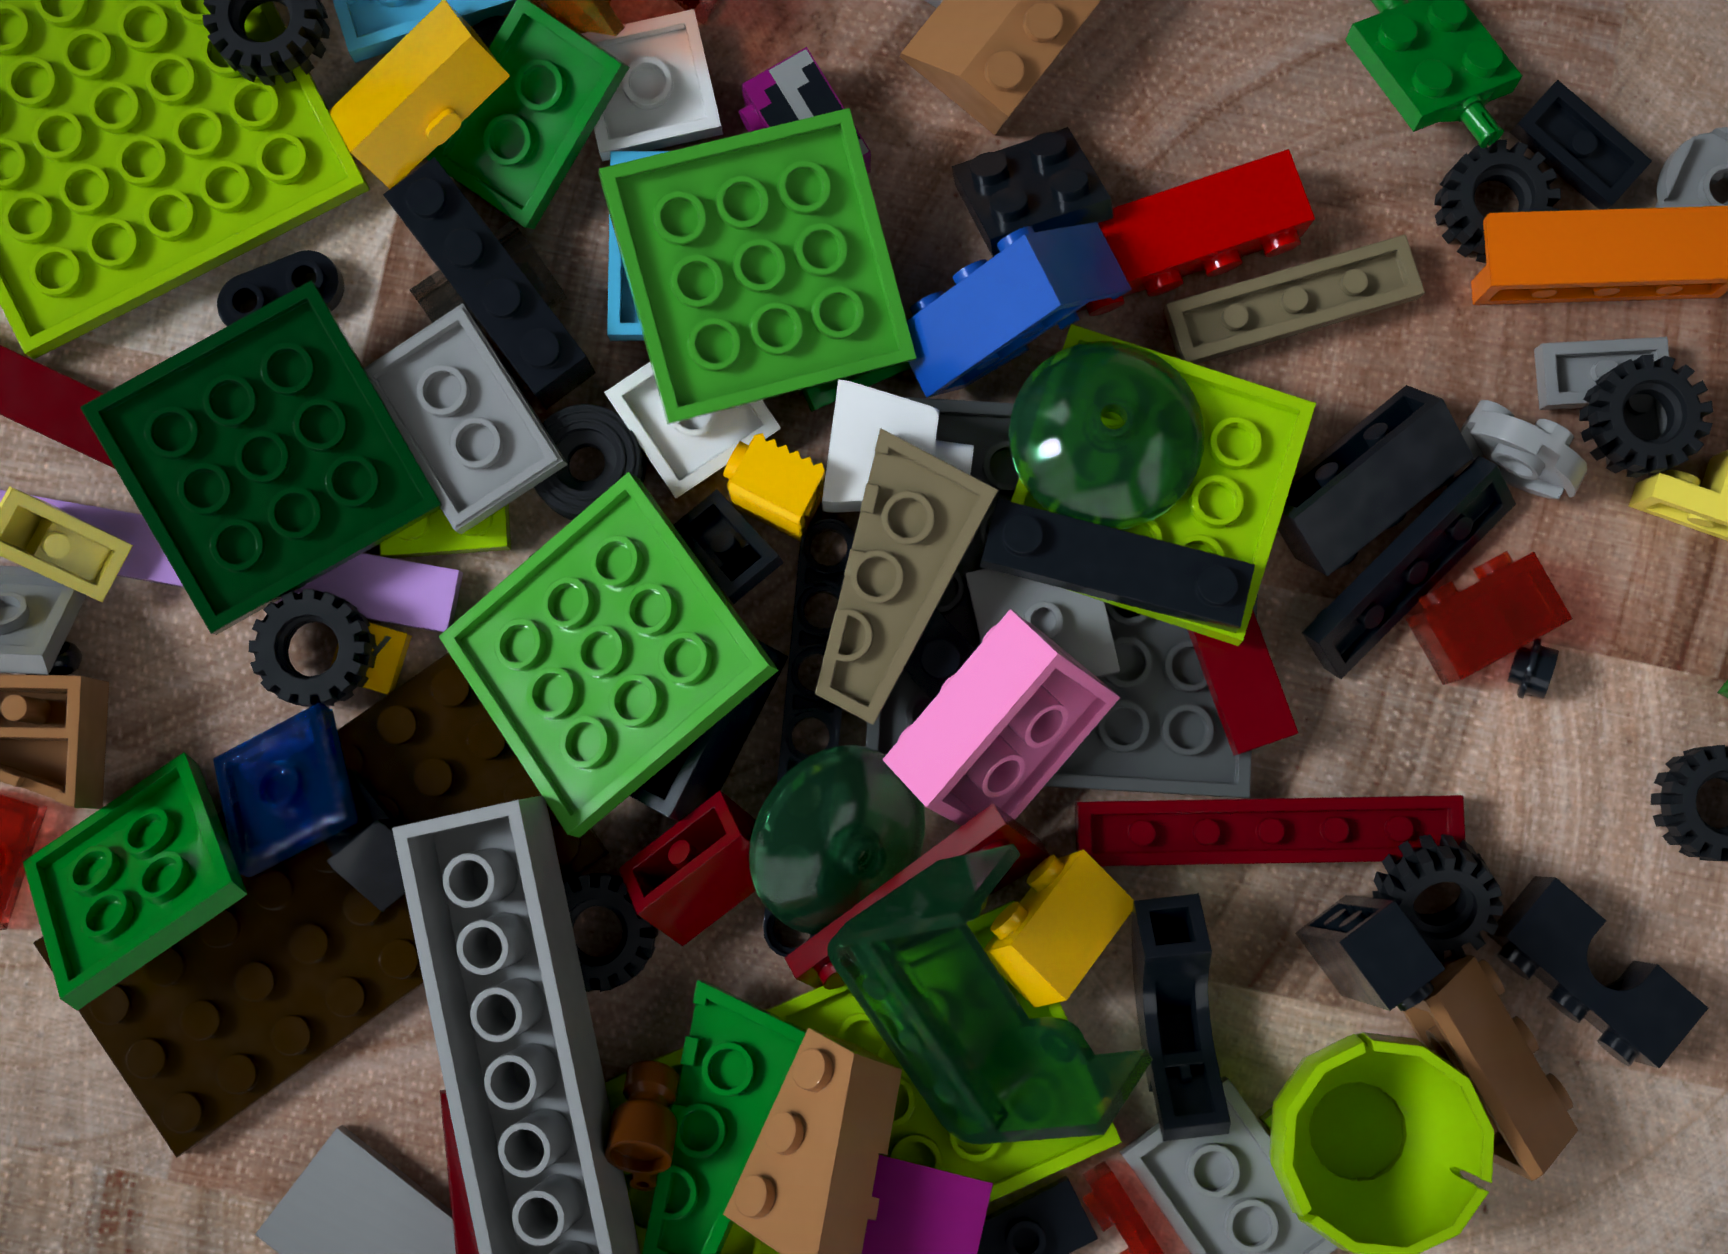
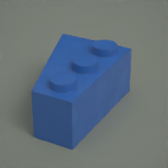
(1009, 303)

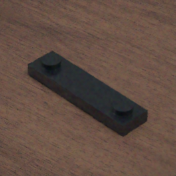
(1117, 565)
(1409, 567)

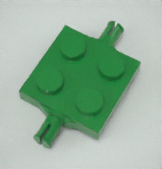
(1435, 63)

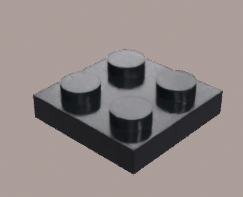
(1034, 185)

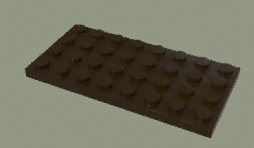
(304, 949)

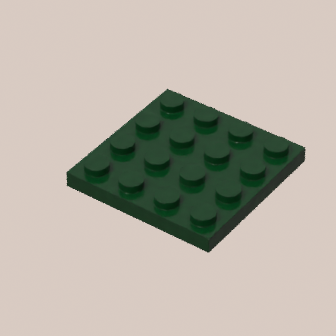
(261, 457)

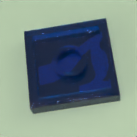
(284, 790)

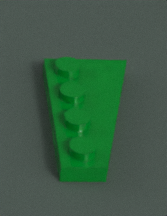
(724, 1095)

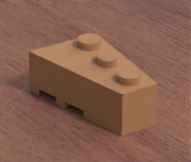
(54, 736)
(819, 1151)

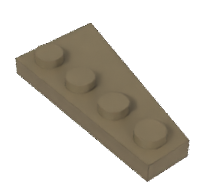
(902, 557)

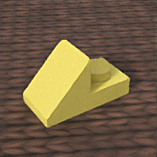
(1680, 498)
(59, 544)

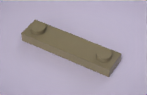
(1294, 300)

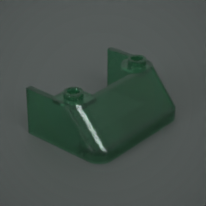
(959, 1025)

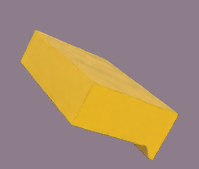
(417, 95)

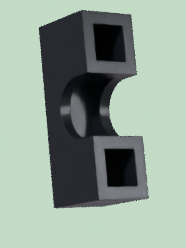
(1638, 1014)

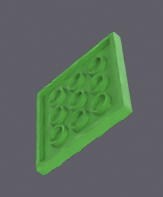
(757, 265)
(606, 655)

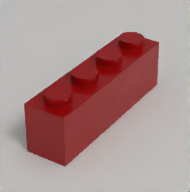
(1206, 226)

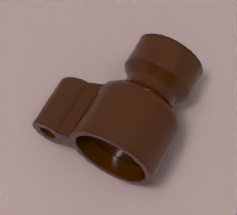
(643, 1126)

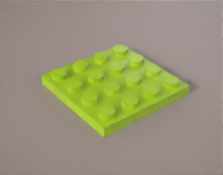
(1242, 479)

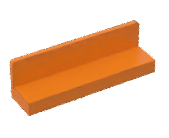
(1603, 255)

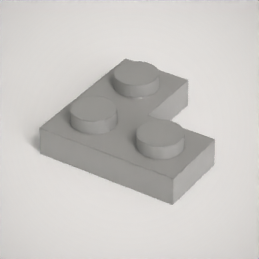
(1571, 368)

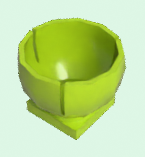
(1377, 1143)

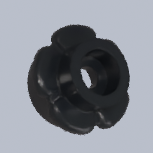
(1533, 669)

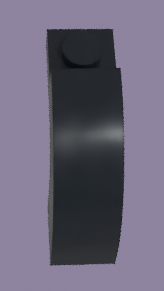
(1174, 1016)

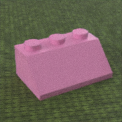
(1000, 724)

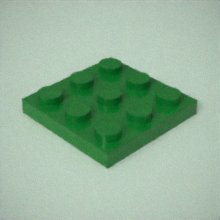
(132, 881)

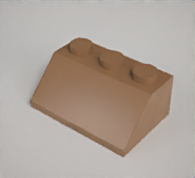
(993, 50)
(1477, 1035)

